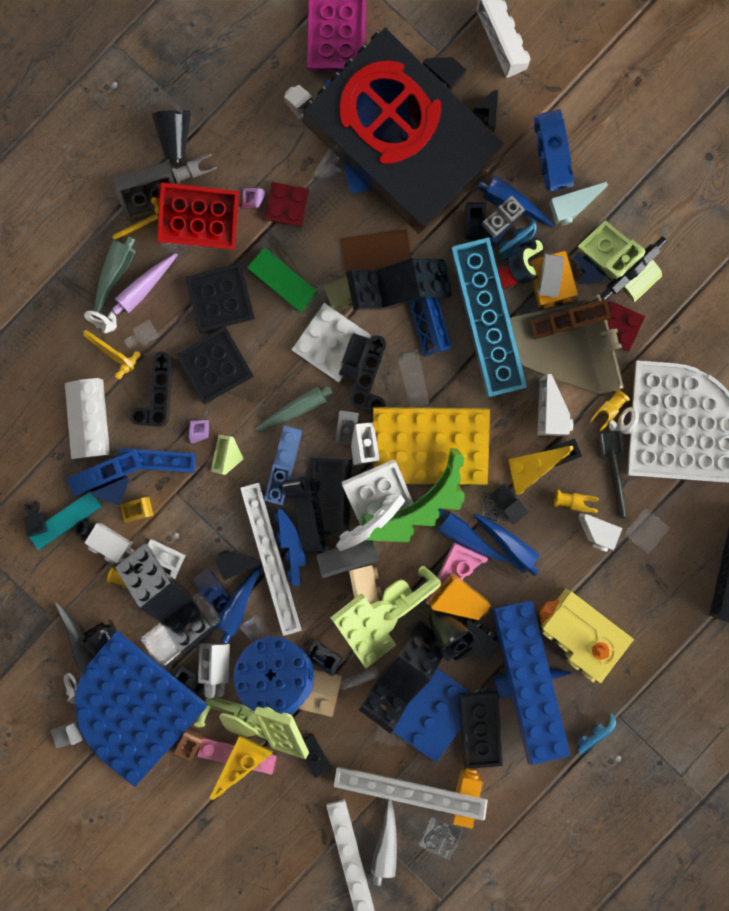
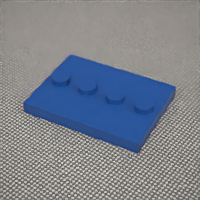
(432, 716)

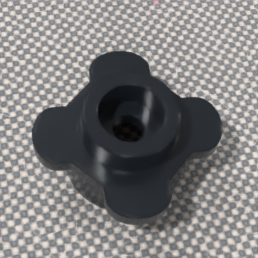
(83, 529)

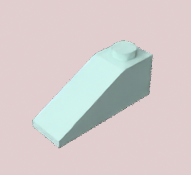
(570, 205)

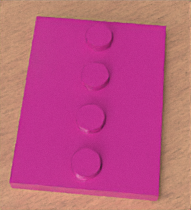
(334, 33)

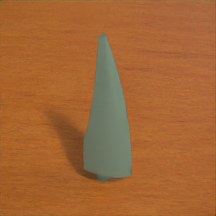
(115, 265)
(297, 407)

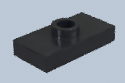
(316, 758)

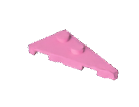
(460, 562)

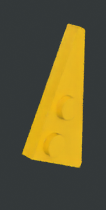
(528, 468)
(243, 758)

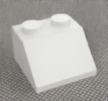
(600, 532)

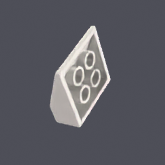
(552, 410)

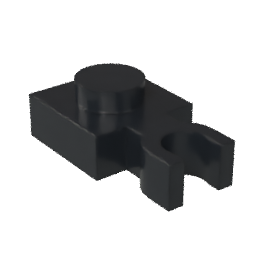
(35, 522)

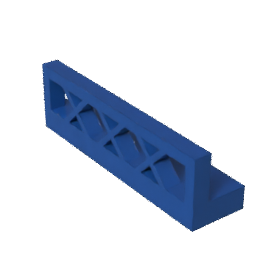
(436, 329)

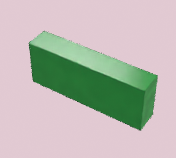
(282, 280)

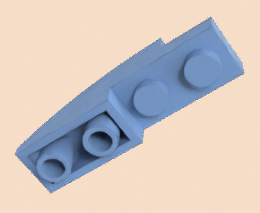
(283, 464)

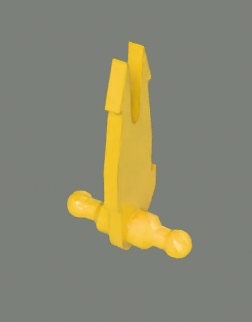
(154, 201)
(127, 364)

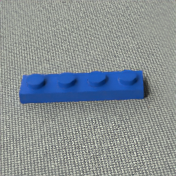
(164, 460)

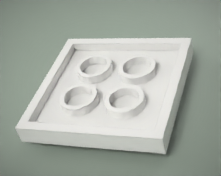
(327, 340)
(373, 487)

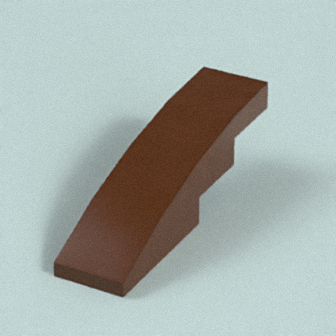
(570, 319)

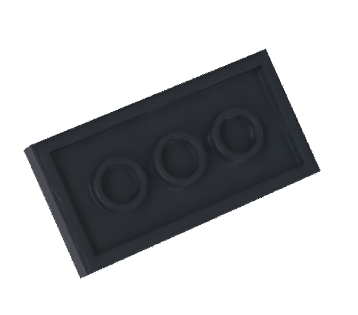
(481, 729)

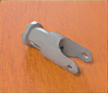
(191, 169)

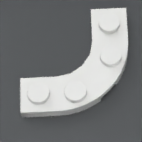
(380, 518)

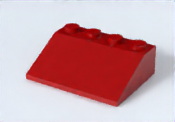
(197, 216)

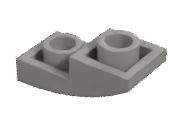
(503, 216)
(551, 275)

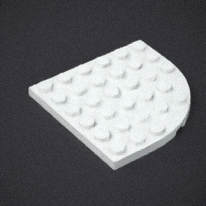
(679, 424)

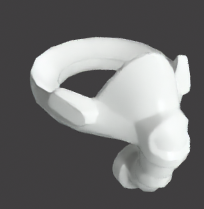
(105, 324)
(613, 426)
(71, 692)

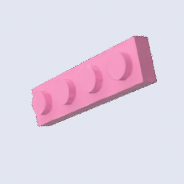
(220, 752)

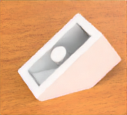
(296, 99)
(364, 444)

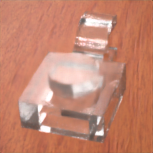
(144, 334)

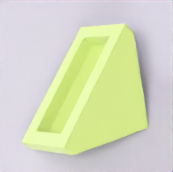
(226, 455)

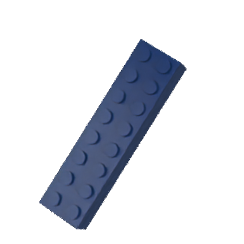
(530, 683)

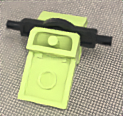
(623, 260)

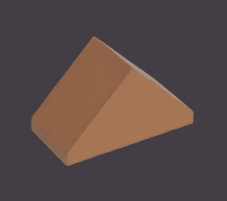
(189, 744)

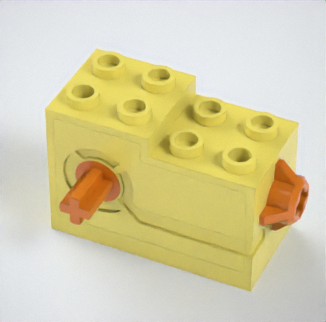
(584, 634)

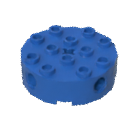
(553, 150)
(259, 664)

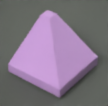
(252, 197)
(198, 430)

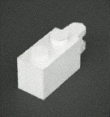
(108, 543)
(213, 668)

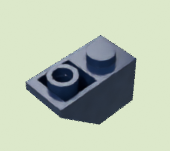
(212, 589)

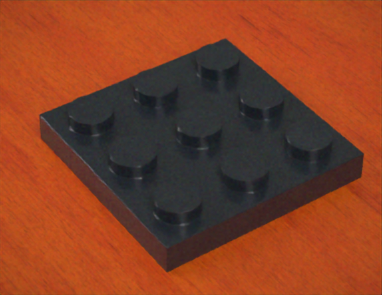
(220, 298)
(214, 365)

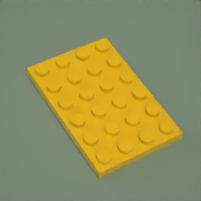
(423, 437)

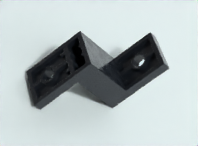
(398, 284)
(164, 598)
(403, 678)

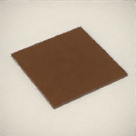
(375, 250)

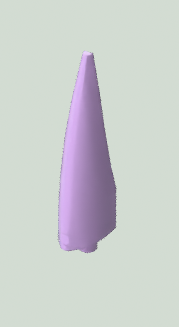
(136, 292)

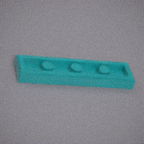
(67, 519)

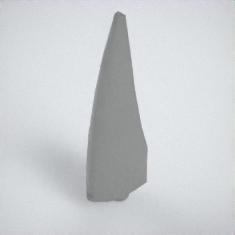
(385, 853)

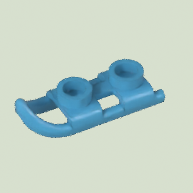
(520, 237)
(599, 734)

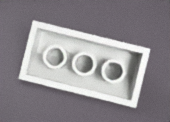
(503, 36)
(87, 418)

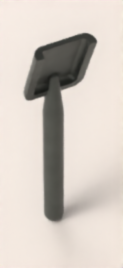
(612, 447)

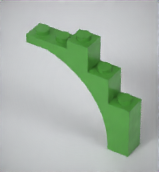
(425, 511)

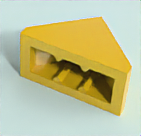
(136, 509)

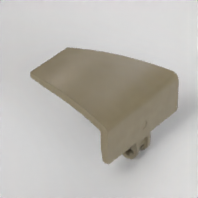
(575, 357)

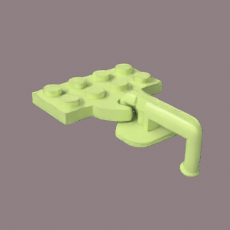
(368, 626)
(264, 722)

